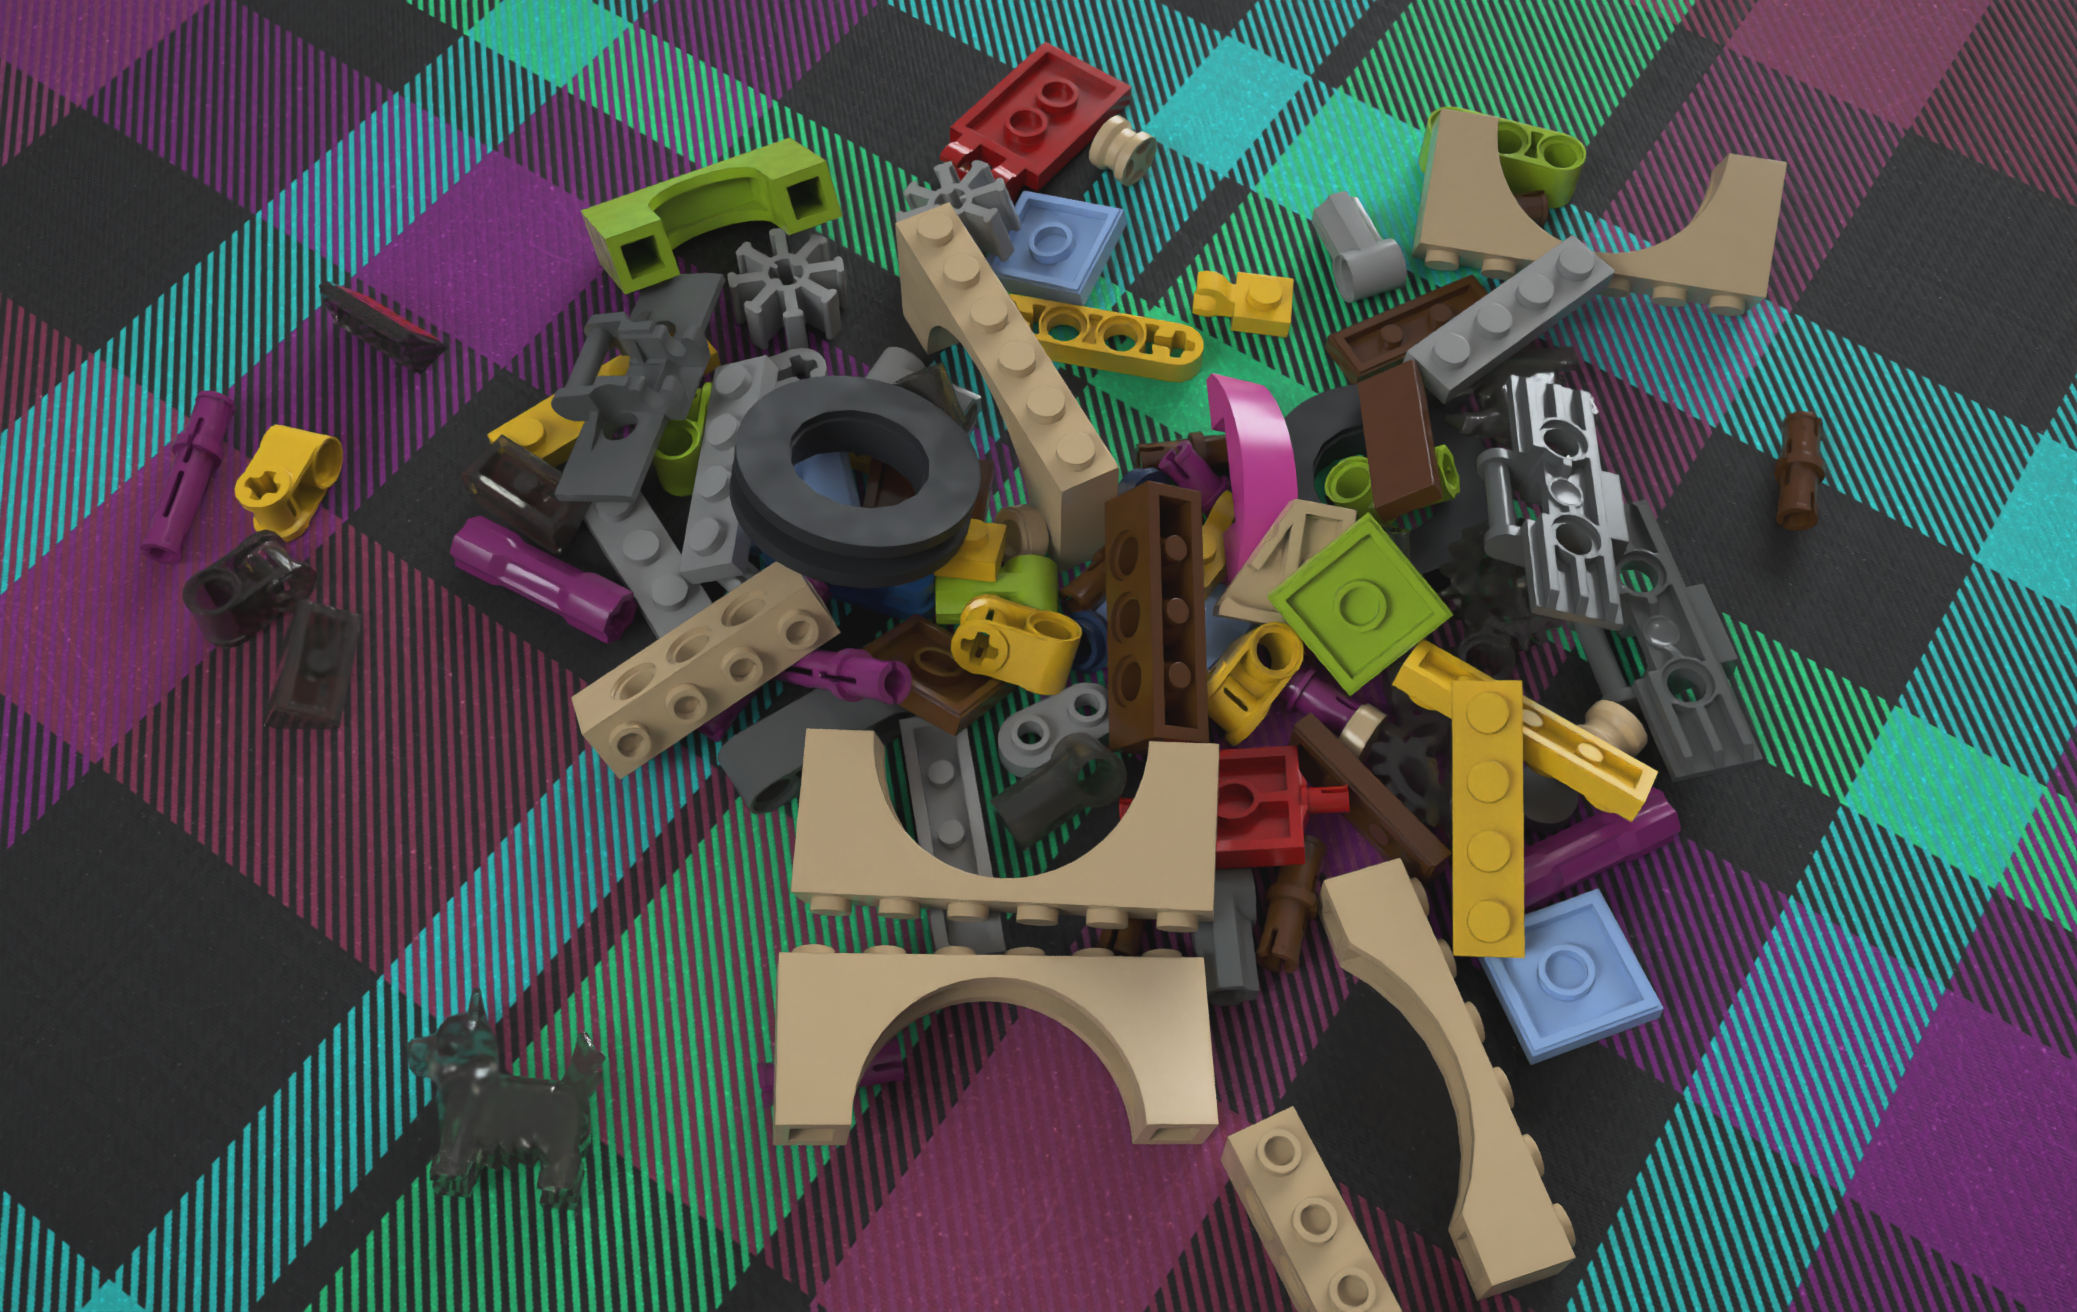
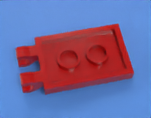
(1036, 119)

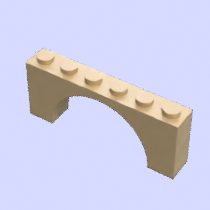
(1477, 223)
(958, 298)
(1148, 867)
(1134, 1012)

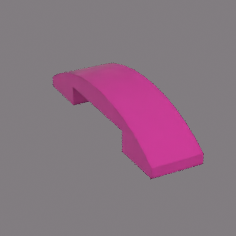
(1258, 460)

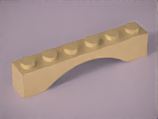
(1502, 1211)

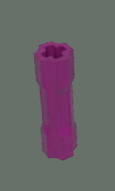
(579, 596)
(1595, 847)

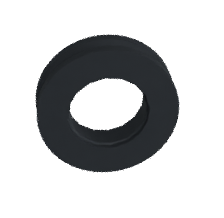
(1332, 429)
(846, 541)

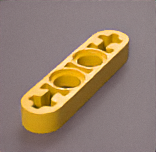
(1098, 325)

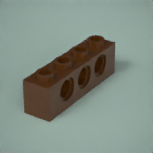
(1155, 618)

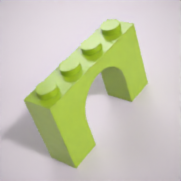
(767, 184)

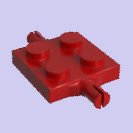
(1265, 807)

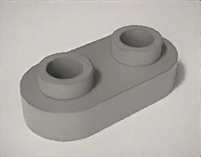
(1052, 721)

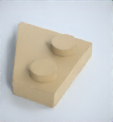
(1289, 543)

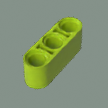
(1529, 158)

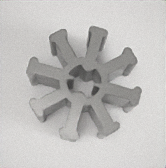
(978, 201)
(788, 290)

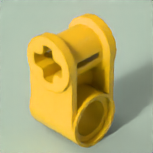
(289, 479)
(1023, 646)
(1242, 687)

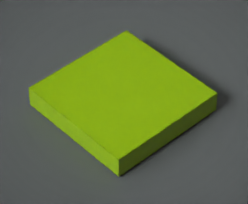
(1359, 604)

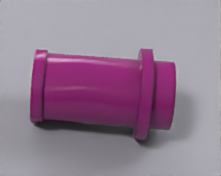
(1192, 472)
(1324, 701)

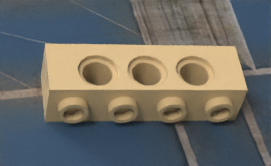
(702, 667)
(1304, 1219)

